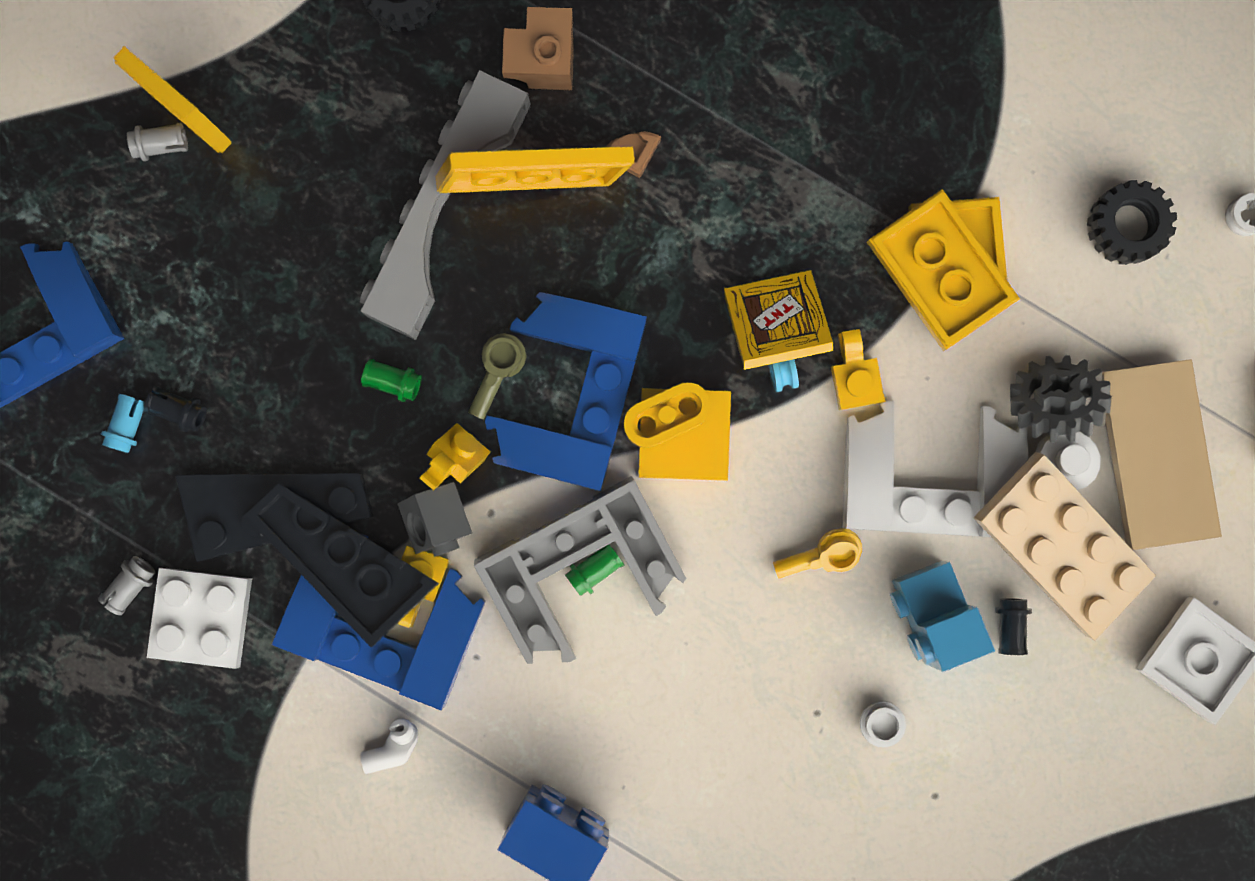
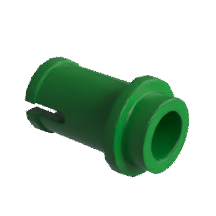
(391, 380)
(594, 570)

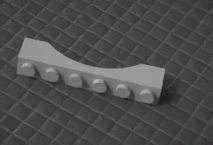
(485, 123)

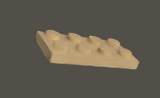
(1160, 456)
(1064, 546)

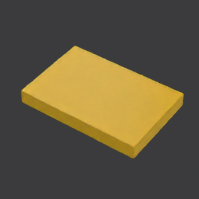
(171, 99)
(943, 270)

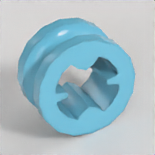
(784, 374)

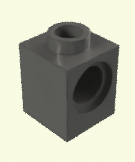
(435, 520)

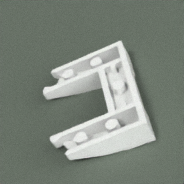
(877, 505)

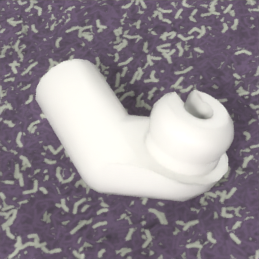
(395, 750)

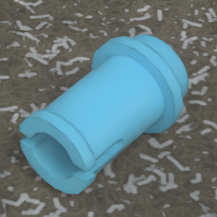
(123, 424)

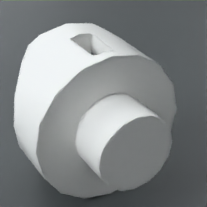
(1075, 460)

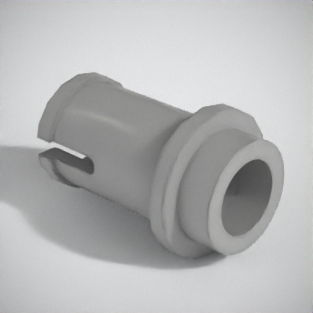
(156, 141)
(127, 585)

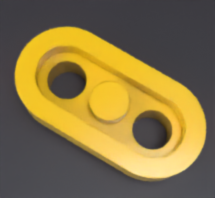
(666, 414)

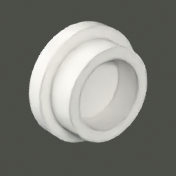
(882, 724)

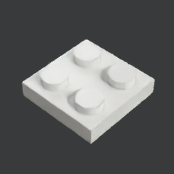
(199, 618)
(1200, 660)

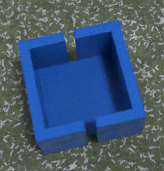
(555, 837)

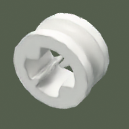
(1234, 218)

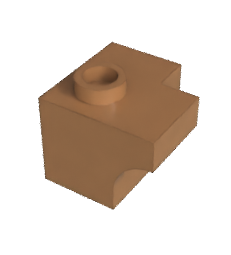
(542, 51)

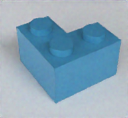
(941, 621)

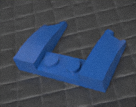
(80, 326)
(614, 343)
(419, 672)

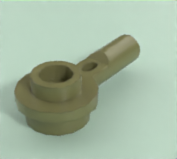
(502, 358)

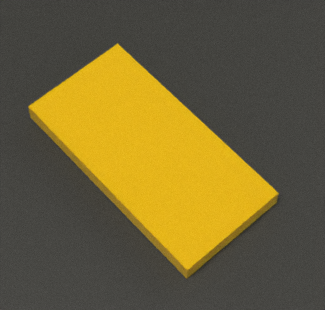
(533, 169)

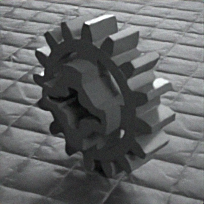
(1060, 398)

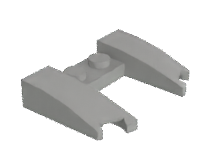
(517, 566)

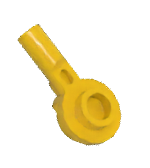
(836, 551)

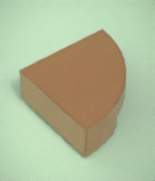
(643, 146)

